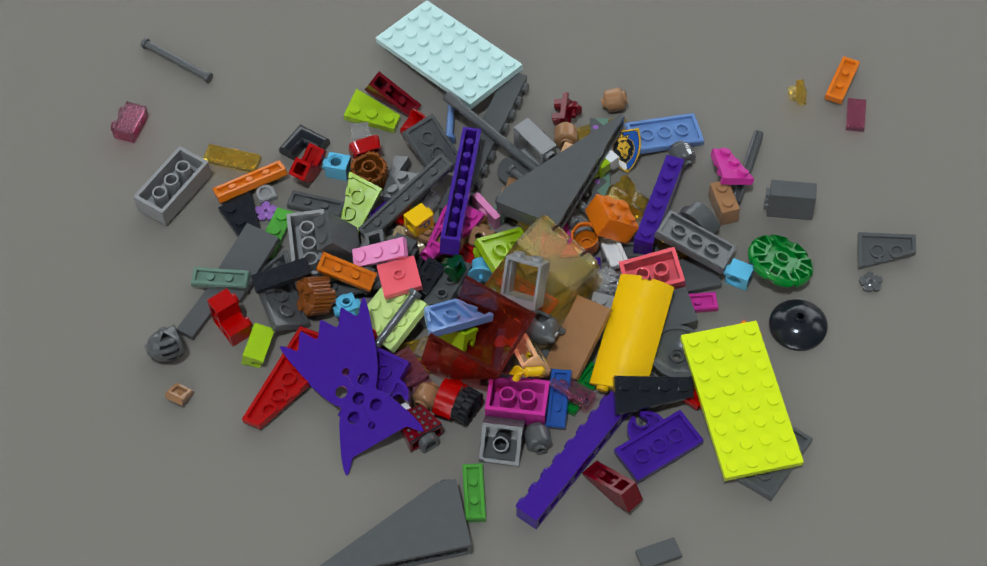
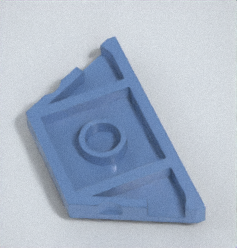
(453, 316)

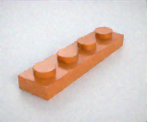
(249, 181)

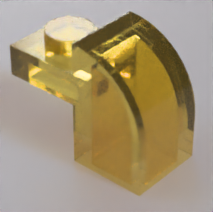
(636, 200)

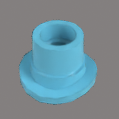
(479, 270)

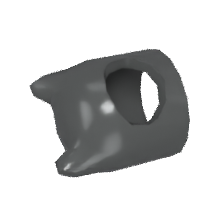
(544, 328)

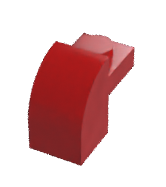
(309, 166)
(447, 396)

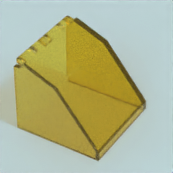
(567, 272)

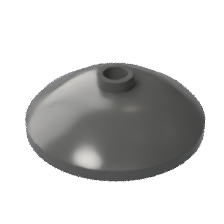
(670, 347)

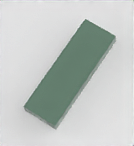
(220, 278)

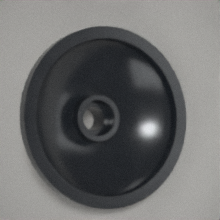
(794, 332)

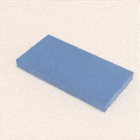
(662, 132)

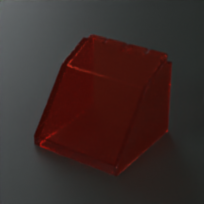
(494, 340)

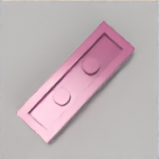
(380, 252)

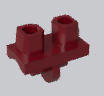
(568, 109)

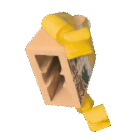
(531, 360)

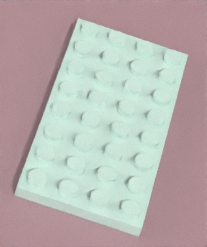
(449, 54)

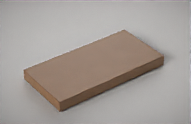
(582, 333)

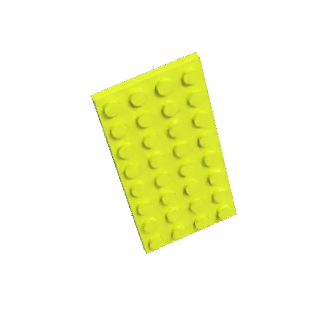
(741, 400)

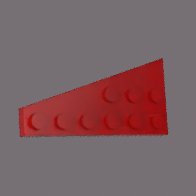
(279, 389)

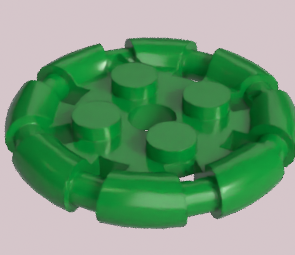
(770, 250)

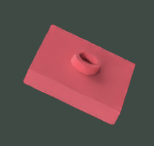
(399, 277)

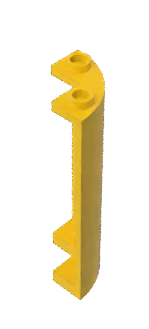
(632, 330)

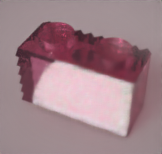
(129, 122)

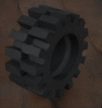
(466, 405)

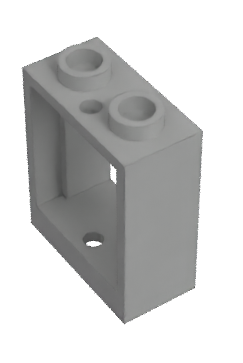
(533, 142)
(507, 289)

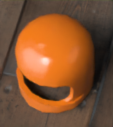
(586, 238)

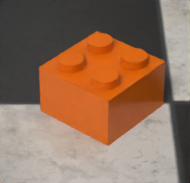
(611, 218)

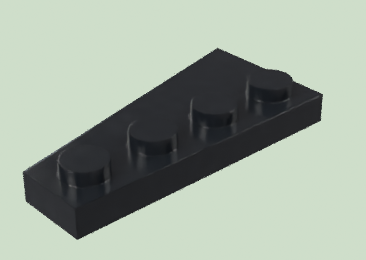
(643, 392)

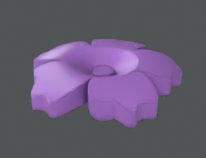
(265, 211)

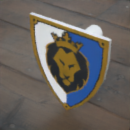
(627, 148)

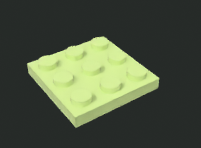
(383, 310)

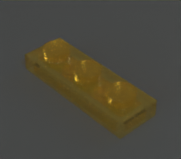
(232, 158)

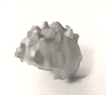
(606, 281)

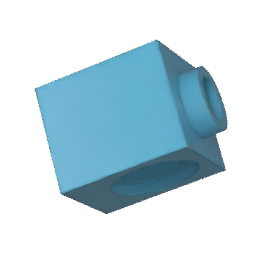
(337, 166)
(738, 274)

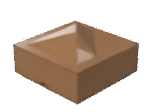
(179, 394)

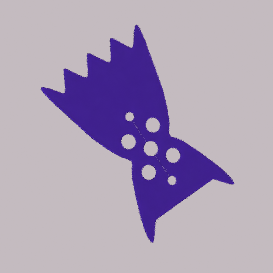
(354, 348)

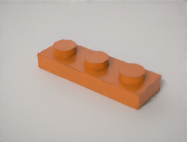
(842, 80)
(346, 272)

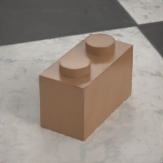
(723, 203)

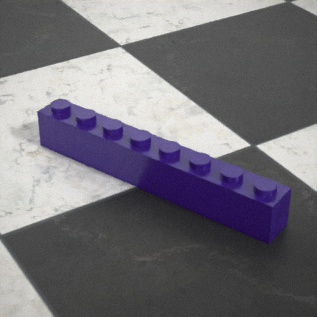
(460, 191)
(569, 463)

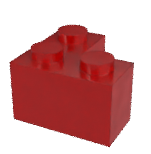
(228, 317)

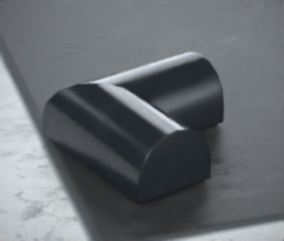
(299, 141)

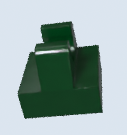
(454, 267)

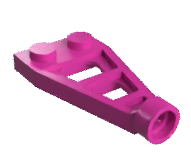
(432, 249)

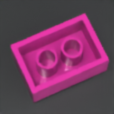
(518, 400)

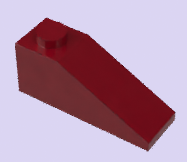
(391, 95)
(614, 486)

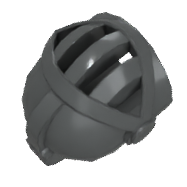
(165, 344)

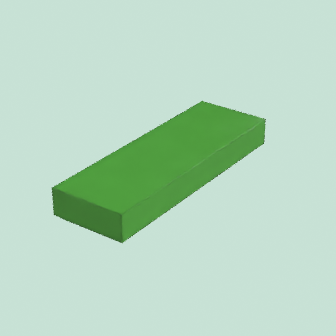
(474, 493)

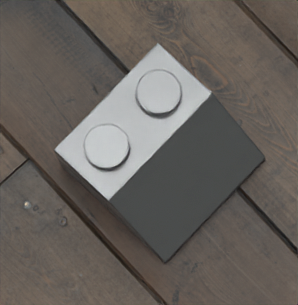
(501, 440)

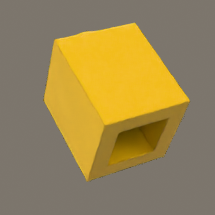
(419, 219)

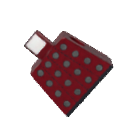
(428, 422)

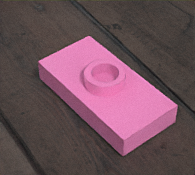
(483, 206)

